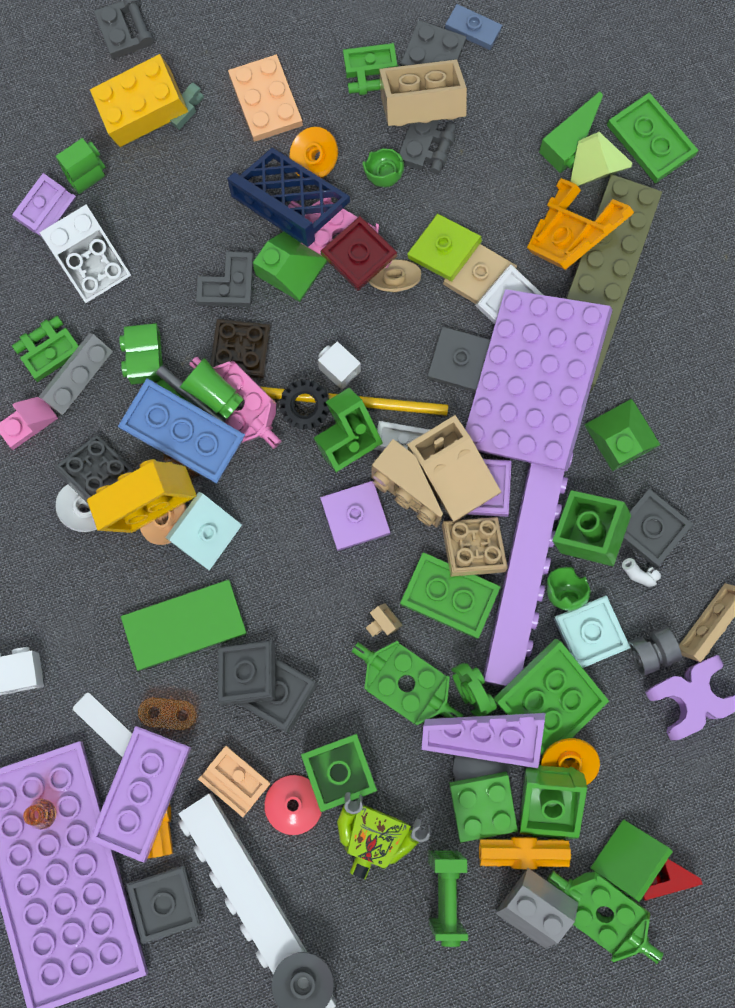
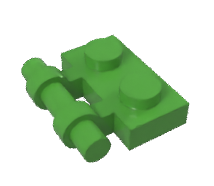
(365, 62)
(49, 354)

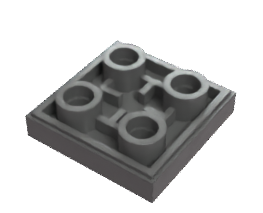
(91, 467)

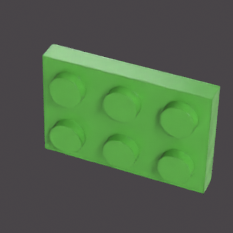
(652, 137)
(454, 600)

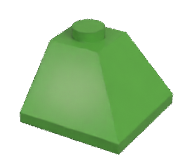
(288, 265)
(622, 435)

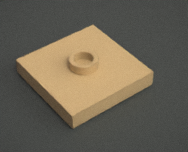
(478, 274)

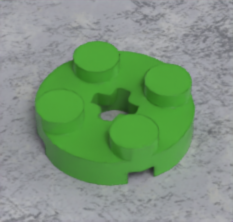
(470, 688)

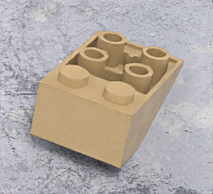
(454, 468)
(403, 477)

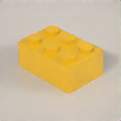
(139, 100)
(141, 496)

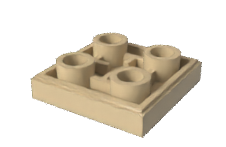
(474, 546)

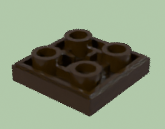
(243, 343)

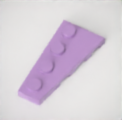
(493, 738)

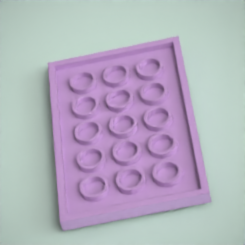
(537, 378)

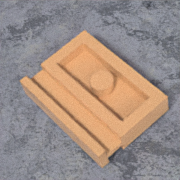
(234, 781)

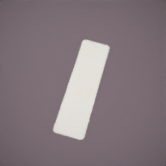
(103, 723)

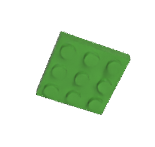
(557, 687)

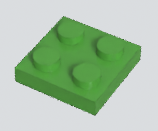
(483, 807)

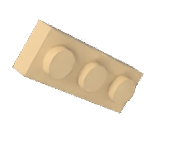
(710, 625)

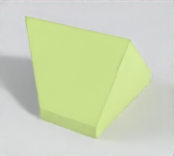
(597, 159)

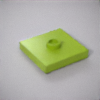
(444, 247)

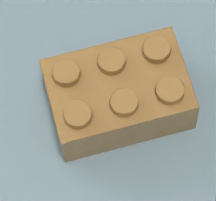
(423, 92)

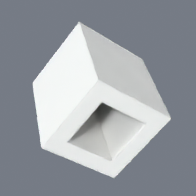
(338, 365)

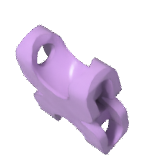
(693, 697)

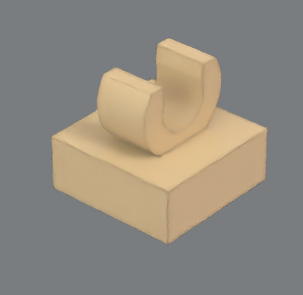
(384, 621)

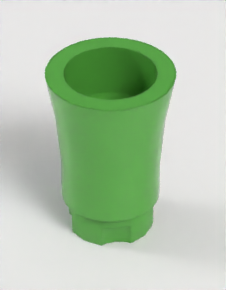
(212, 389)

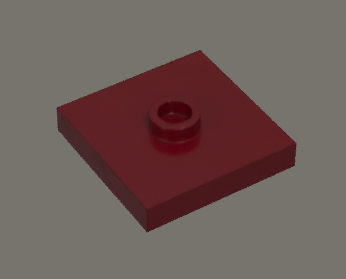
(358, 253)

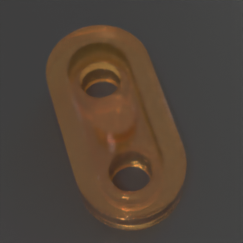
(168, 713)

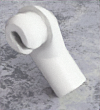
(634, 572)

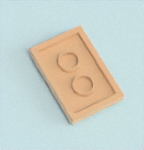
(265, 98)

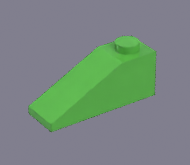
(561, 144)

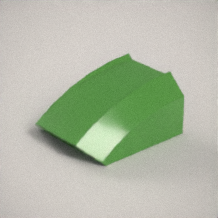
(552, 802)

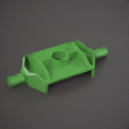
(392, 663)
(620, 934)

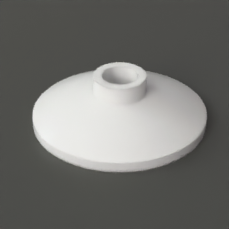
(68, 512)

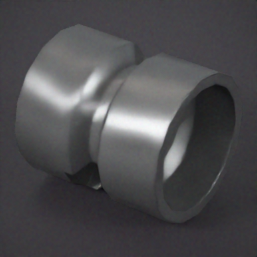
(656, 650)

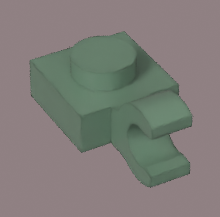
(191, 97)

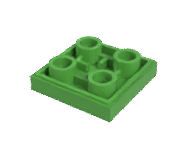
(631, 860)

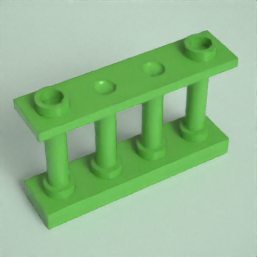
(447, 926)

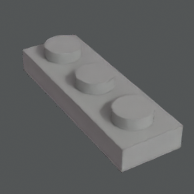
(75, 373)

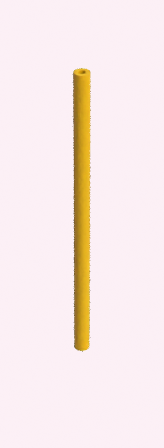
(375, 403)

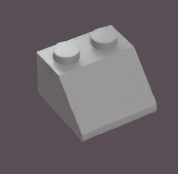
(538, 909)

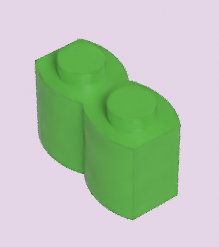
(81, 165)
(142, 353)

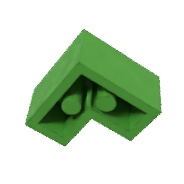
(351, 435)

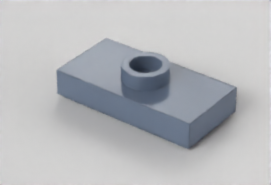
(474, 26)

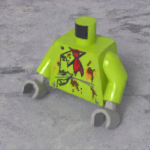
(375, 836)

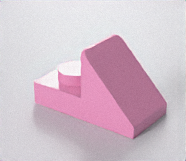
(29, 419)

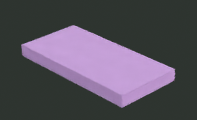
(140, 794)

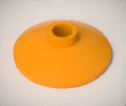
(311, 142)
(584, 757)

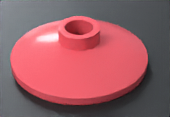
(277, 809)

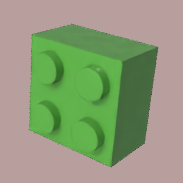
(592, 528)
(338, 770)

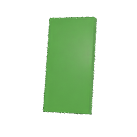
(183, 625)

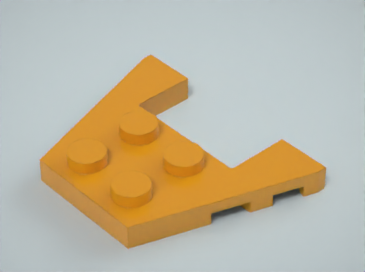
(568, 236)

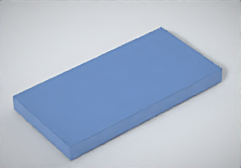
(181, 431)

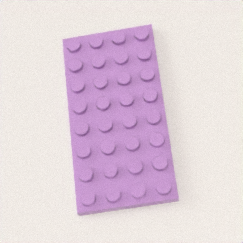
(59, 889)

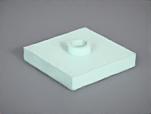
(203, 531)
(592, 632)

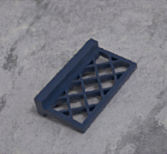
(274, 207)

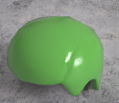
(384, 167)
(567, 589)

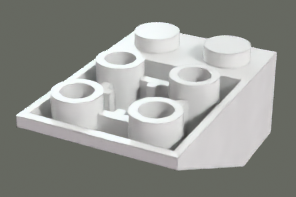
(85, 253)

